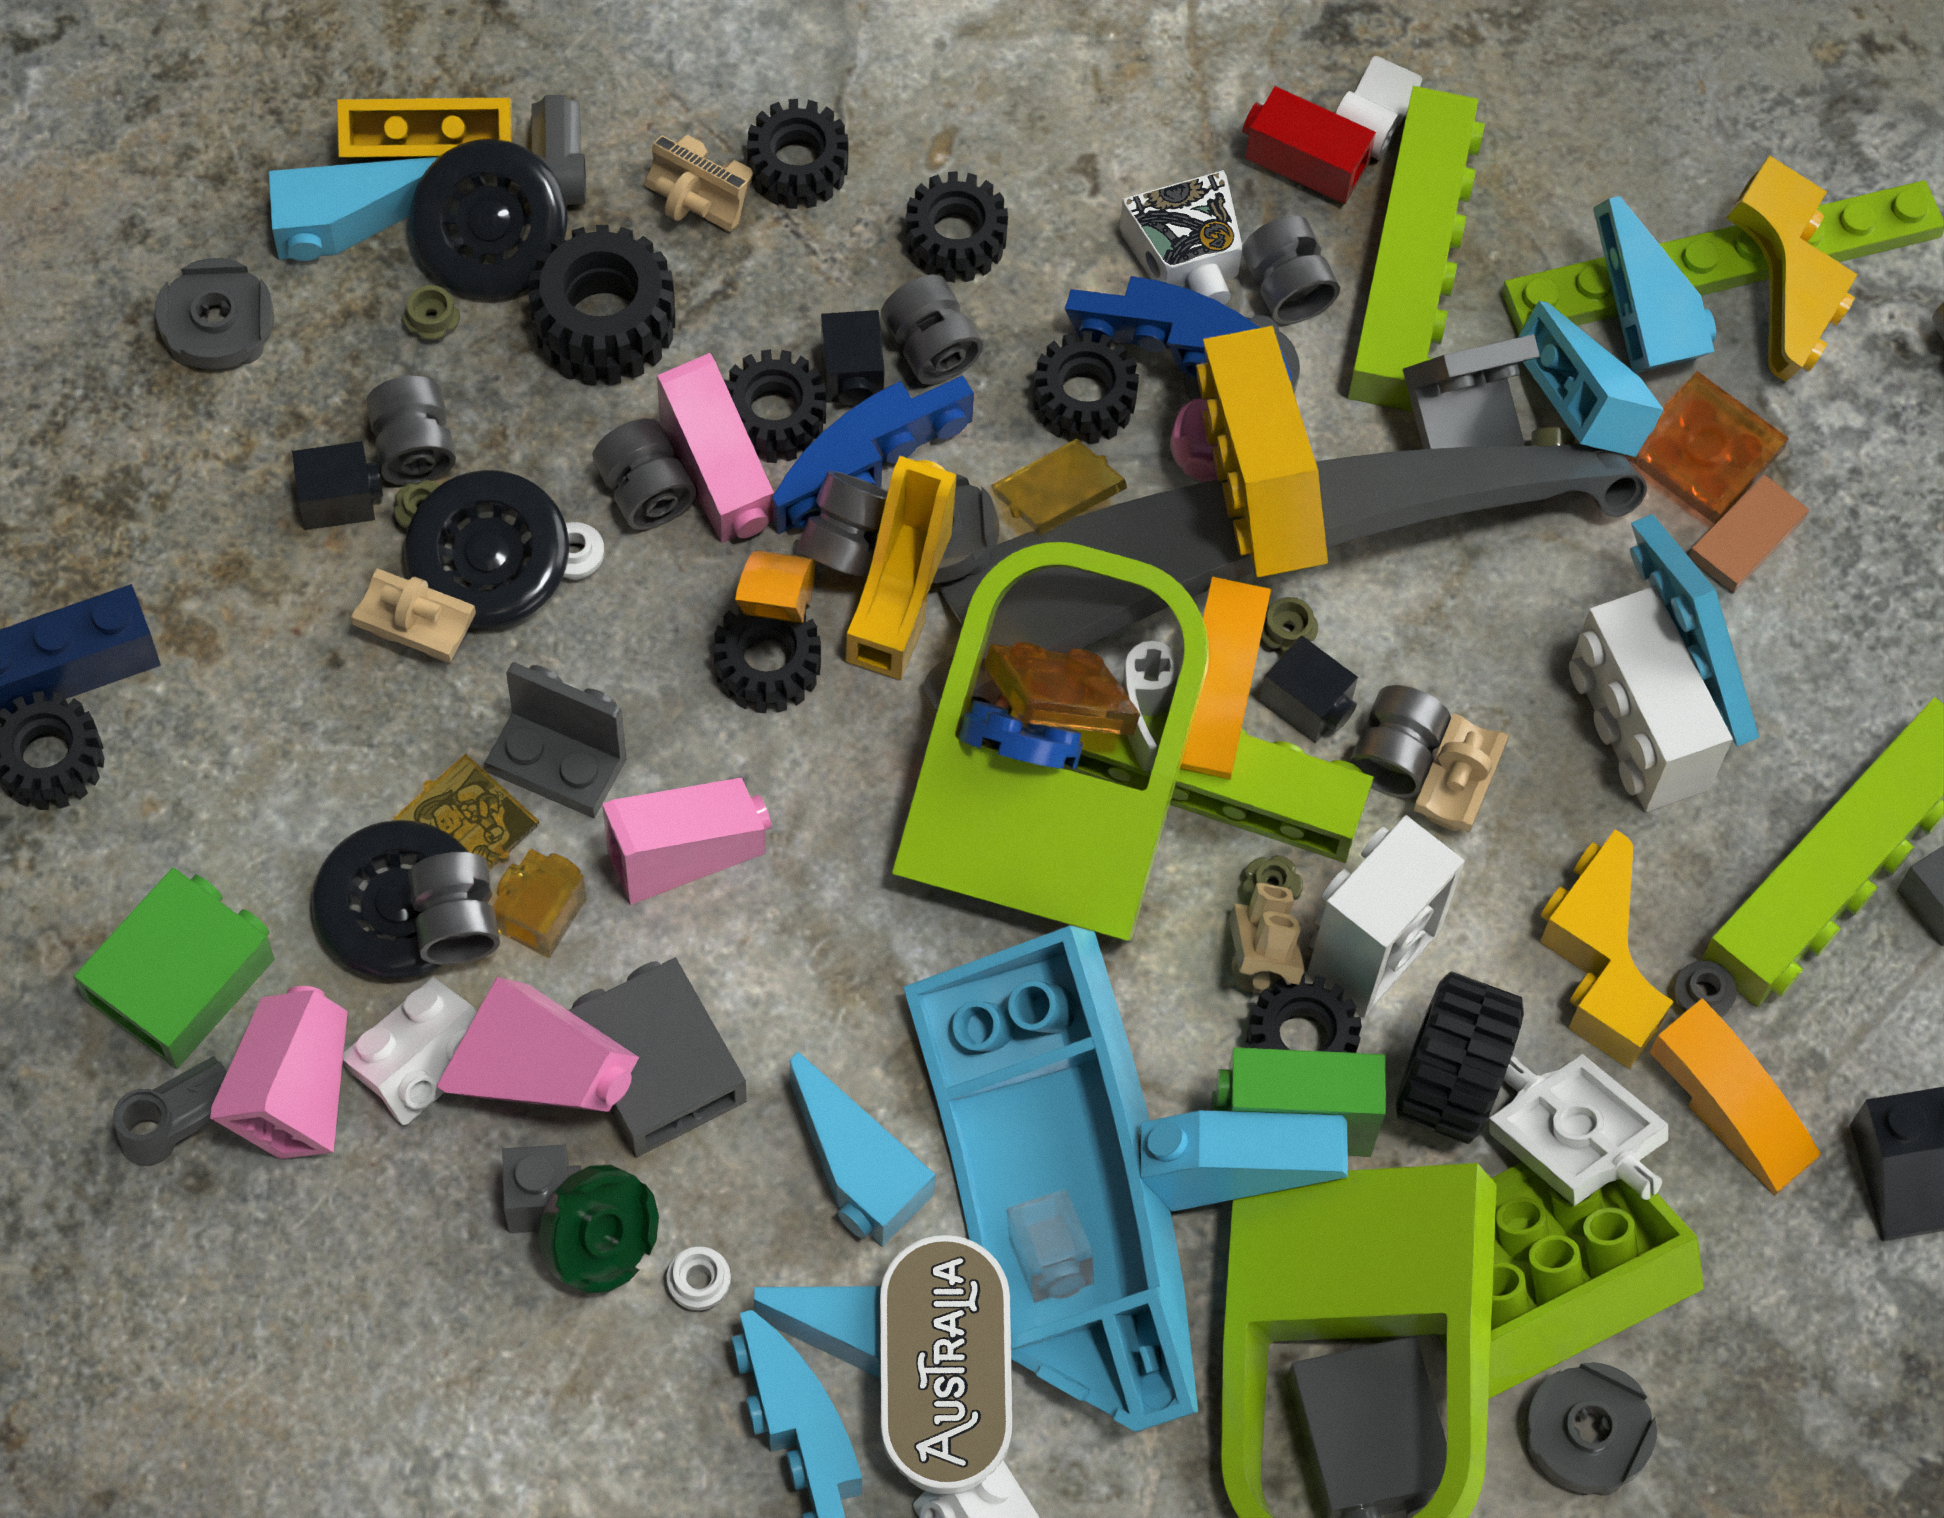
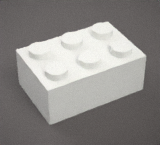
(1649, 700)
(1383, 912)

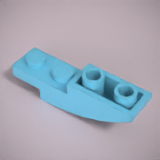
(798, 1413)

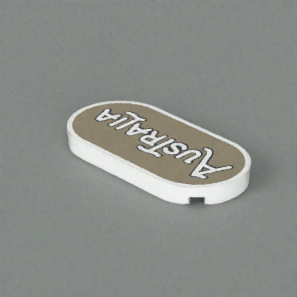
(945, 1364)

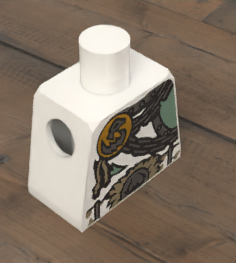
(1186, 234)

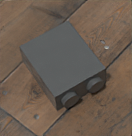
(682, 1062)
(1369, 1429)

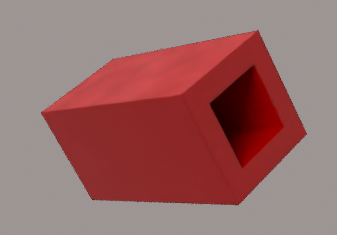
(1308, 144)

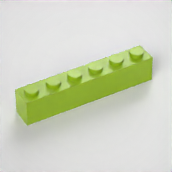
(1415, 244)
(1270, 792)
(1837, 863)

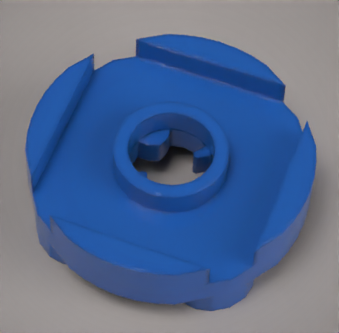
(1020, 741)

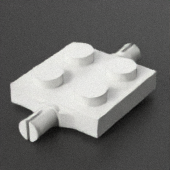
(1579, 1129)

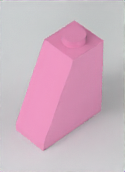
(714, 448)
(682, 835)
(536, 1054)
(287, 1075)

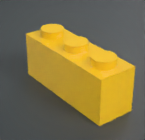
(418, 125)

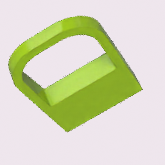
(1037, 831)
(1361, 1261)

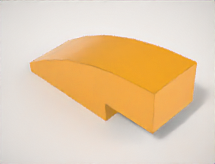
(776, 586)
(1234, 630)
(1735, 1096)

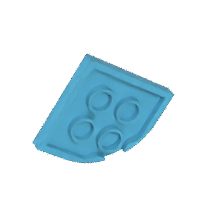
(1699, 620)

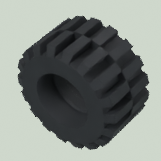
(599, 265)
(1460, 1057)

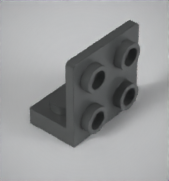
(1467, 395)
(559, 740)

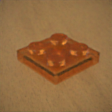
(1708, 447)
(1061, 688)

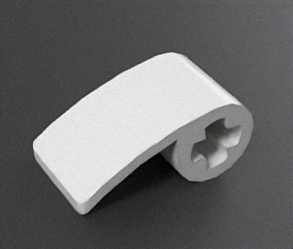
(1380, 101)
(1149, 697)

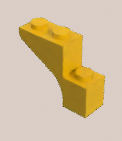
(1804, 283)
(904, 563)
(1590, 930)

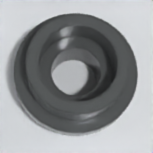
(1687, 993)

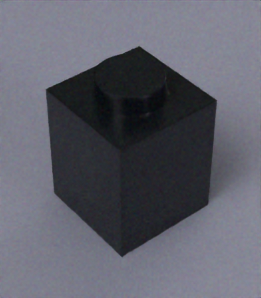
(852, 356)
(336, 485)
(1310, 690)

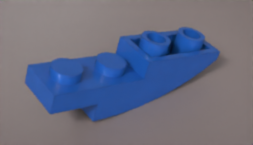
(1157, 319)
(867, 436)

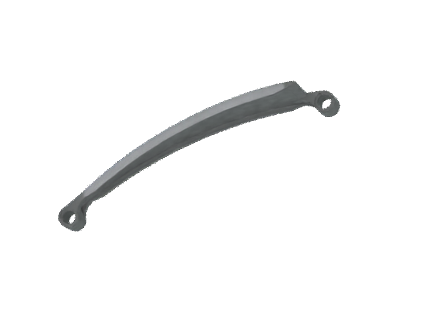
(1195, 539)

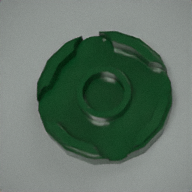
(598, 1228)

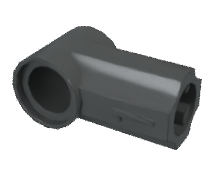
(558, 143)
(179, 1107)

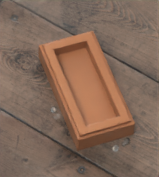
(1748, 533)

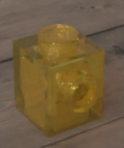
(539, 900)

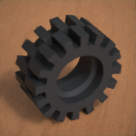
(803, 127)
(956, 199)
(1088, 359)
(785, 378)
(766, 686)
(59, 779)
(1309, 1000)

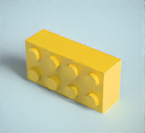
(1262, 452)

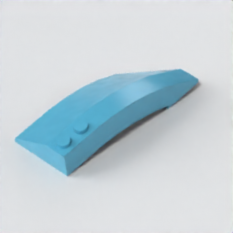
(1049, 1101)

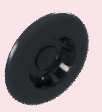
(488, 217)
(489, 549)
(387, 908)

